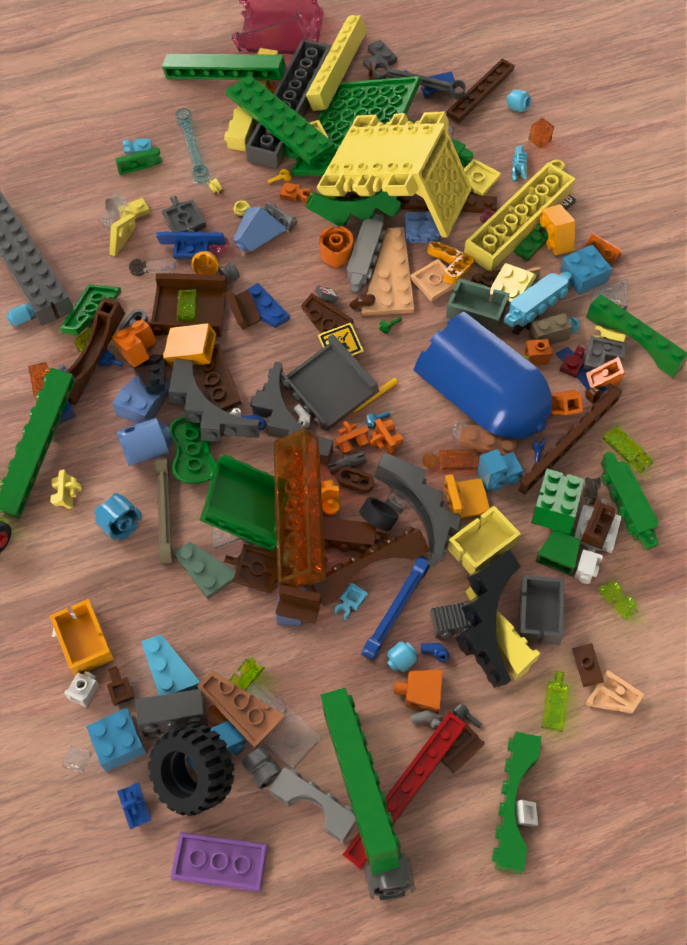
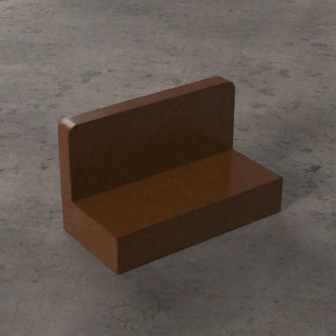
(243, 308)
(298, 604)

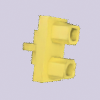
(67, 489)

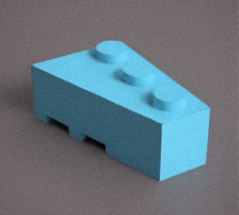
(167, 668)

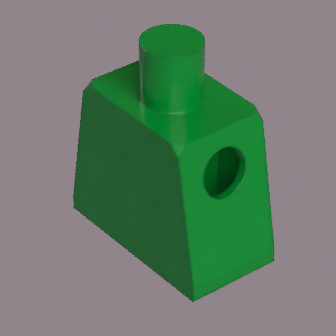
(560, 552)

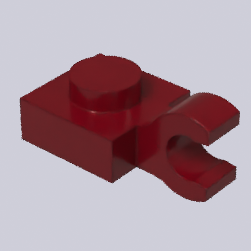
(573, 364)

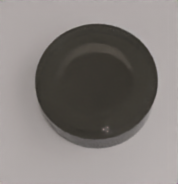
(137, 267)

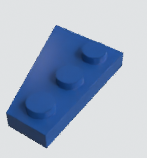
(267, 307)

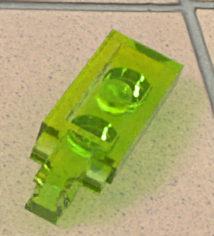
(555, 704)

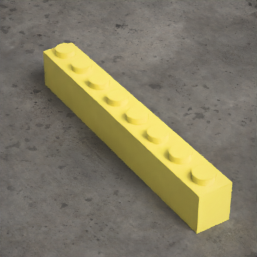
(336, 63)
(243, 124)

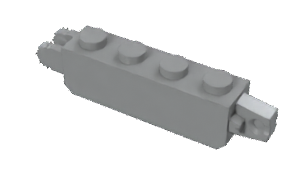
(365, 252)

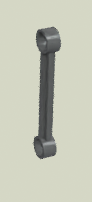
(426, 81)

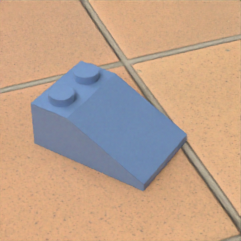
(136, 404)

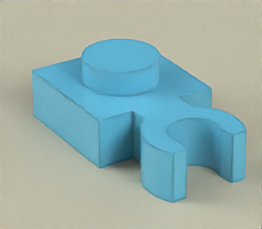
(351, 598)

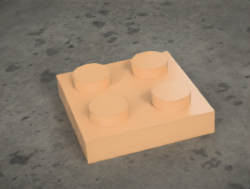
(430, 280)

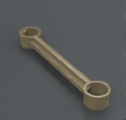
(165, 547)

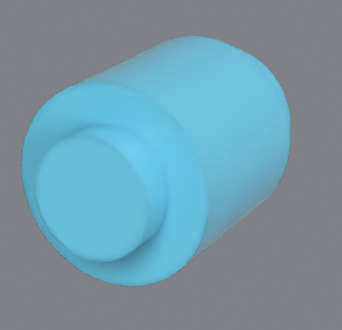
(20, 315)

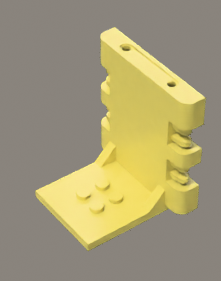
(402, 162)

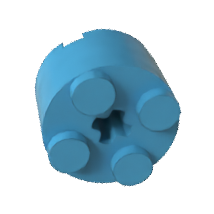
(117, 517)

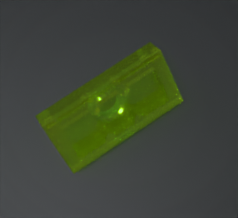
(186, 305)

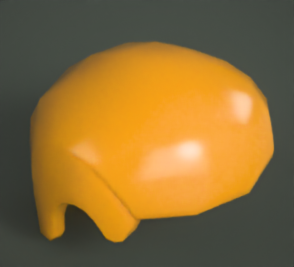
(205, 263)

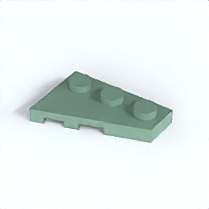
(204, 569)

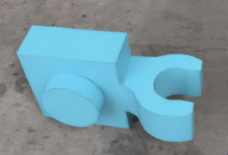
(138, 146)

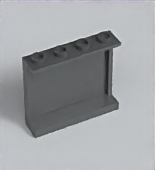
(330, 384)

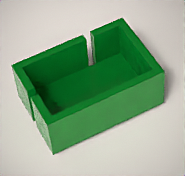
(558, 501)

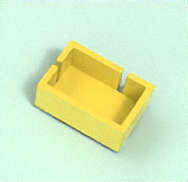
(481, 545)

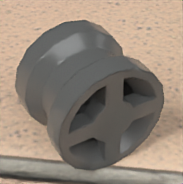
(230, 271)

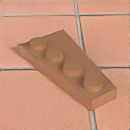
(246, 712)

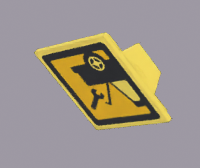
(346, 335)

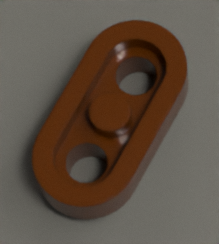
(356, 479)

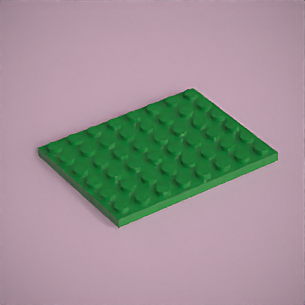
(354, 99)

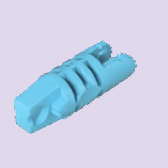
(519, 163)

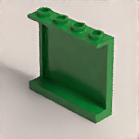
(242, 502)

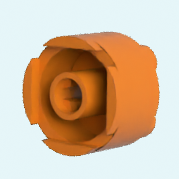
(336, 246)

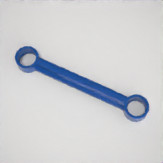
(375, 642)

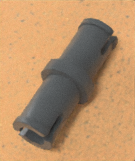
(347, 461)

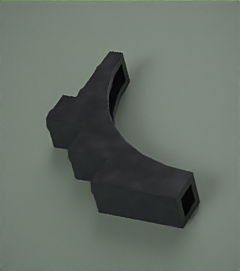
(481, 612)

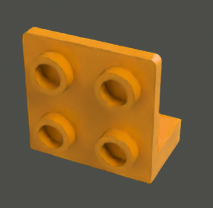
(466, 497)

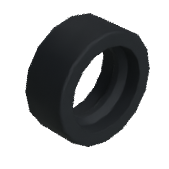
(378, 514)

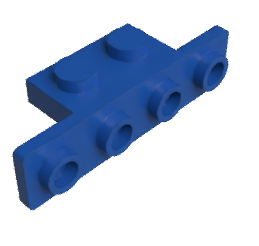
(188, 244)

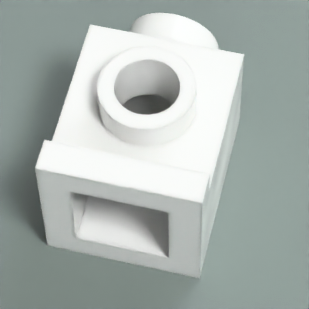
(587, 566)
(82, 695)

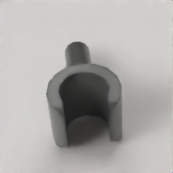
(461, 711)

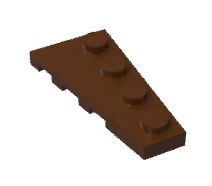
(219, 382)

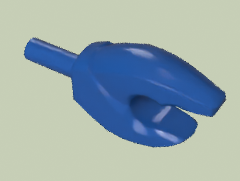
(109, 359)

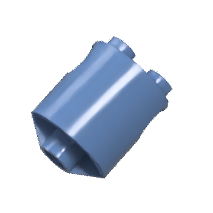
(145, 441)

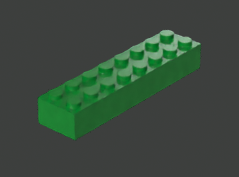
(361, 782)

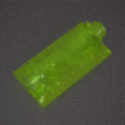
(624, 605)
(249, 673)

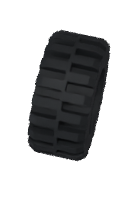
(171, 775)

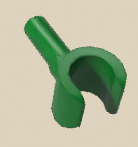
(385, 326)

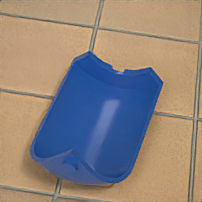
(486, 379)

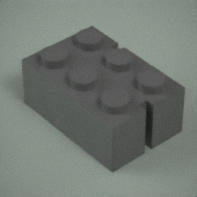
(541, 609)
(170, 711)

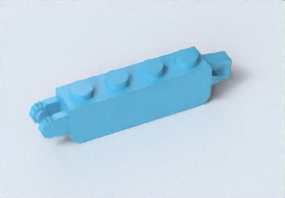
(538, 298)

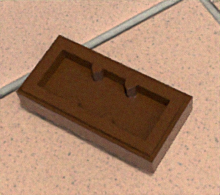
(587, 665)

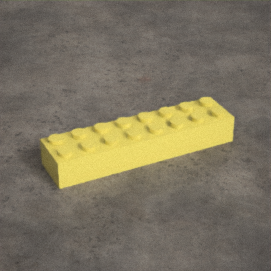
(518, 217)

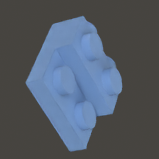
(420, 228)

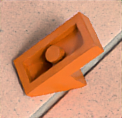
(610, 372)

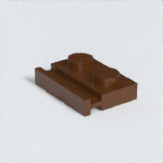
(462, 749)

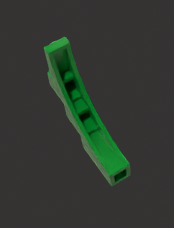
(363, 207)

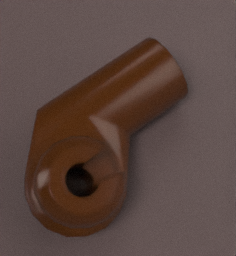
(363, 300)

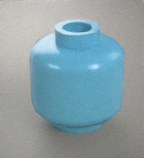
(518, 100)
(402, 657)

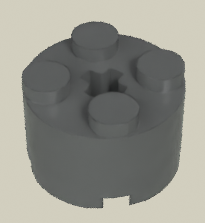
(393, 882)

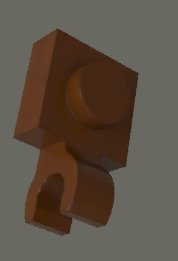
(119, 689)

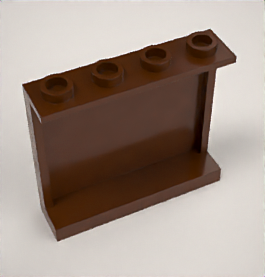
(209, 302)

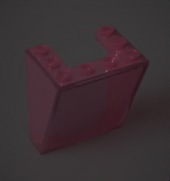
(278, 25)

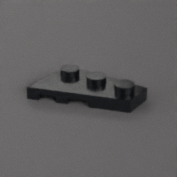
(152, 373)

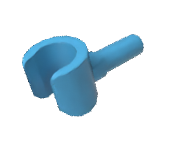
(372, 417)

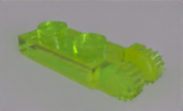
(627, 448)

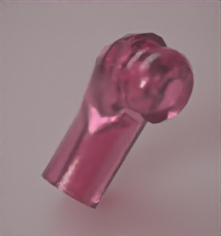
(215, 249)

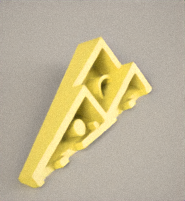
(511, 646)

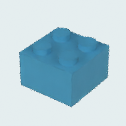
(587, 269)
(116, 739)

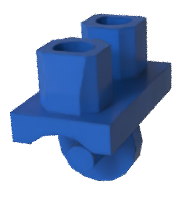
(134, 805)

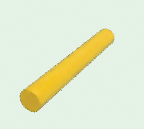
(387, 386)

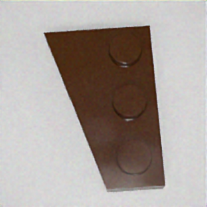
(324, 315)

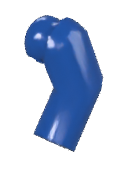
(262, 423)
(436, 650)

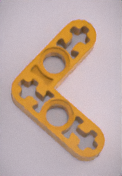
(460, 262)

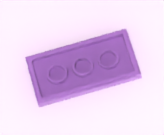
(219, 862)

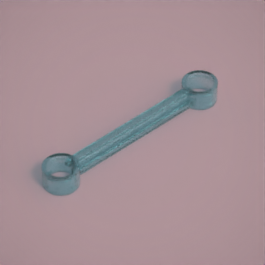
(195, 157)

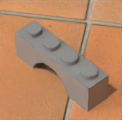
(291, 788)

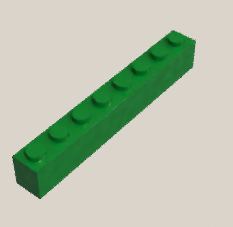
(224, 66)
(35, 442)

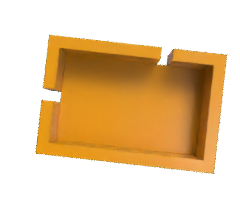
(81, 638)

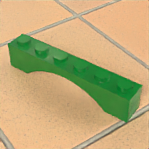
(664, 352)
(511, 849)

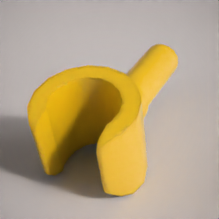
(284, 174)

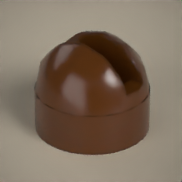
(593, 394)

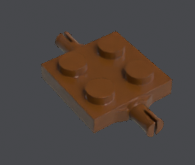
(255, 568)

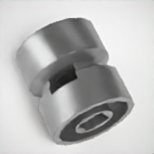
(261, 767)

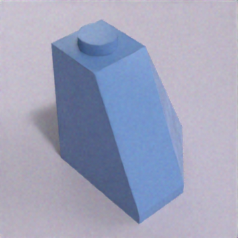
(256, 229)

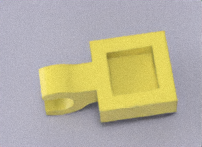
(137, 208)
(611, 334)

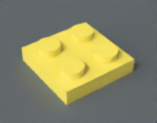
(481, 177)
(513, 281)

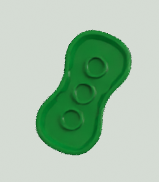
(193, 456)

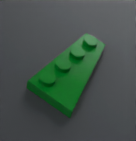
(86, 306)

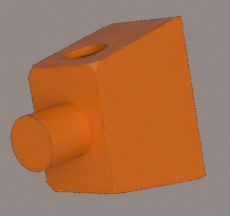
(422, 690)

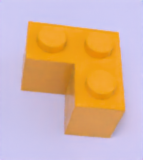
(559, 228)

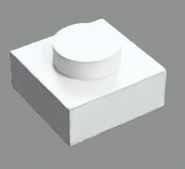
(526, 813)

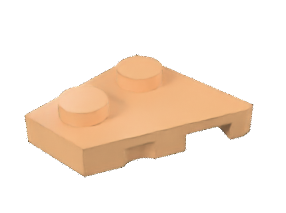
(615, 695)

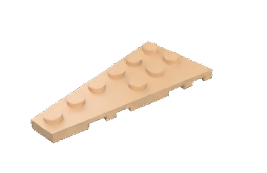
(391, 277)

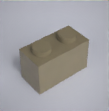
(553, 328)

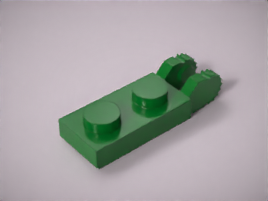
(138, 161)
(531, 243)

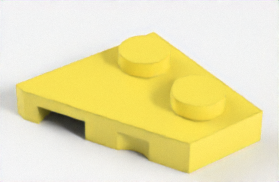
(120, 233)

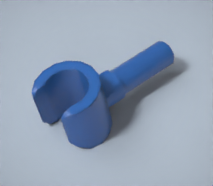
(538, 448)

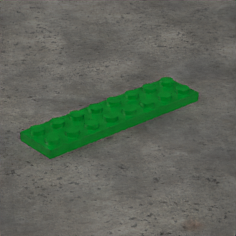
(280, 119)

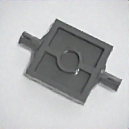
(183, 216)

